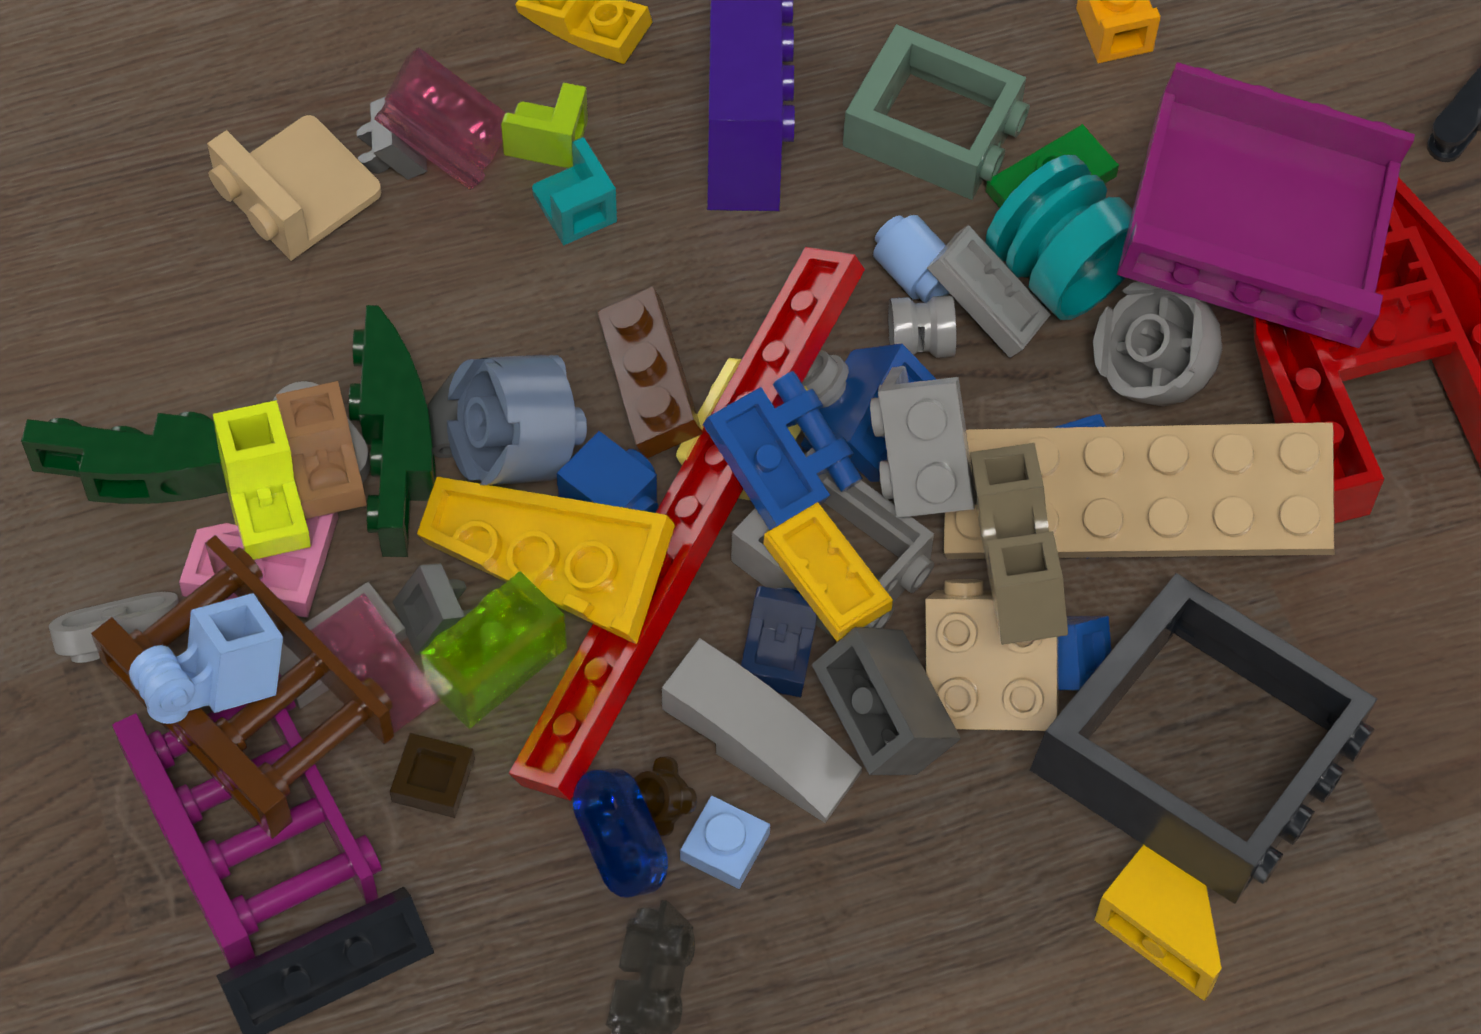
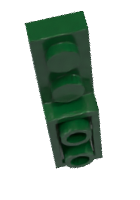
(395, 425)
(130, 466)

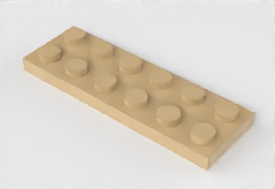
(1173, 490)

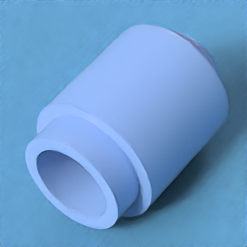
(905, 251)

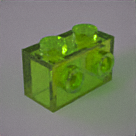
(494, 649)

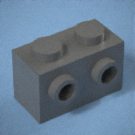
(886, 701)

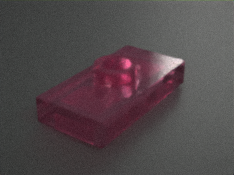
(371, 650)

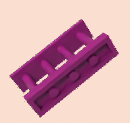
(210, 862)

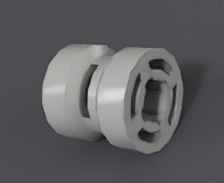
(935, 321)

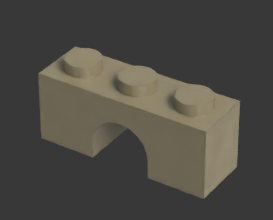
(1018, 544)

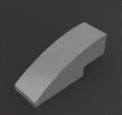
(759, 730)

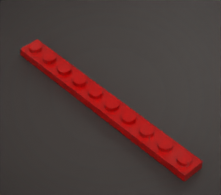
(698, 505)

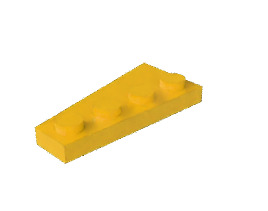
(576, 552)

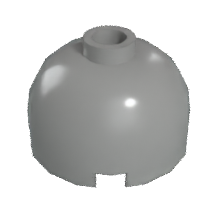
(1157, 345)

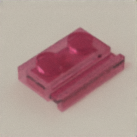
(443, 118)

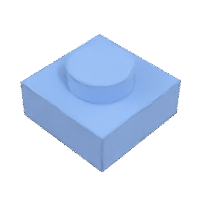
(725, 842)

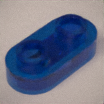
(621, 834)

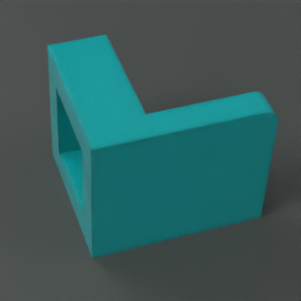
(578, 197)

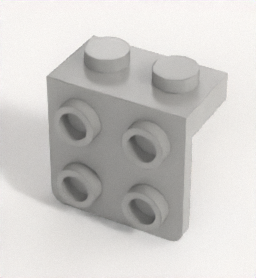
(925, 445)

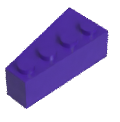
(747, 102)

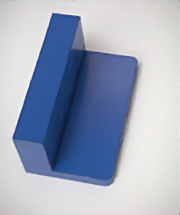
(851, 412)

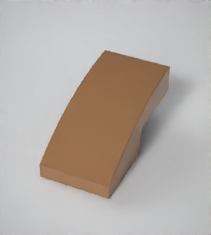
(321, 450)

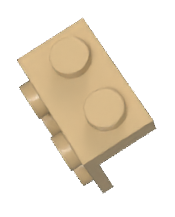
(293, 184)
(977, 676)

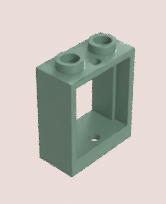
(921, 153)

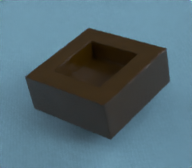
(432, 775)

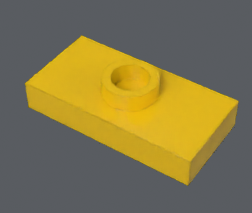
(827, 571)

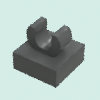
(388, 148)
(429, 605)

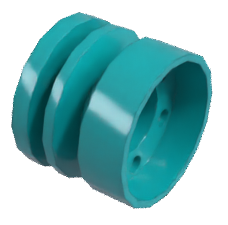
(1063, 236)

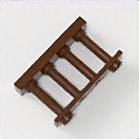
(221, 743)

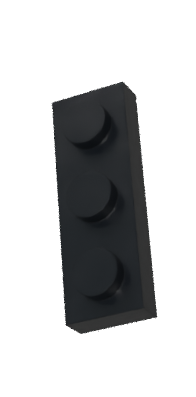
(325, 963)

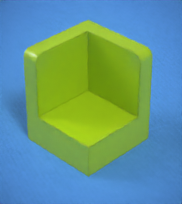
(547, 132)

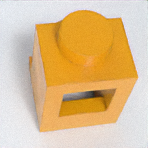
(1119, 27)

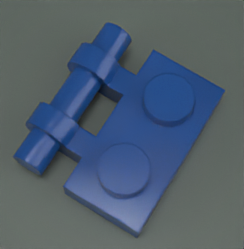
(767, 457)

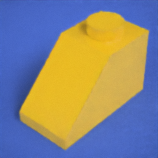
(1164, 919)

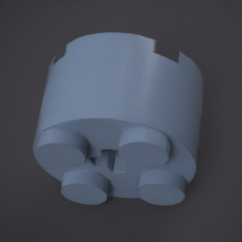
(513, 419)

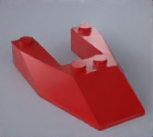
(1424, 314)

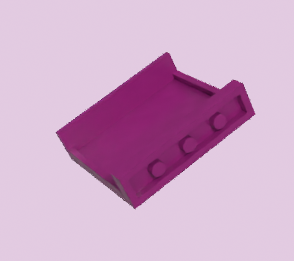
(1265, 205)

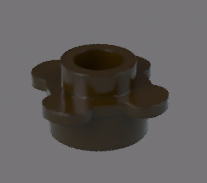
(661, 783)

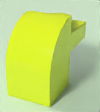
(261, 480)

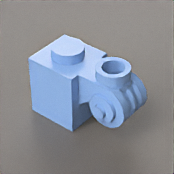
(227, 662)

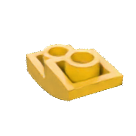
(597, 26)

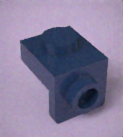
(780, 639)

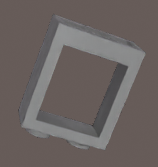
(869, 513)

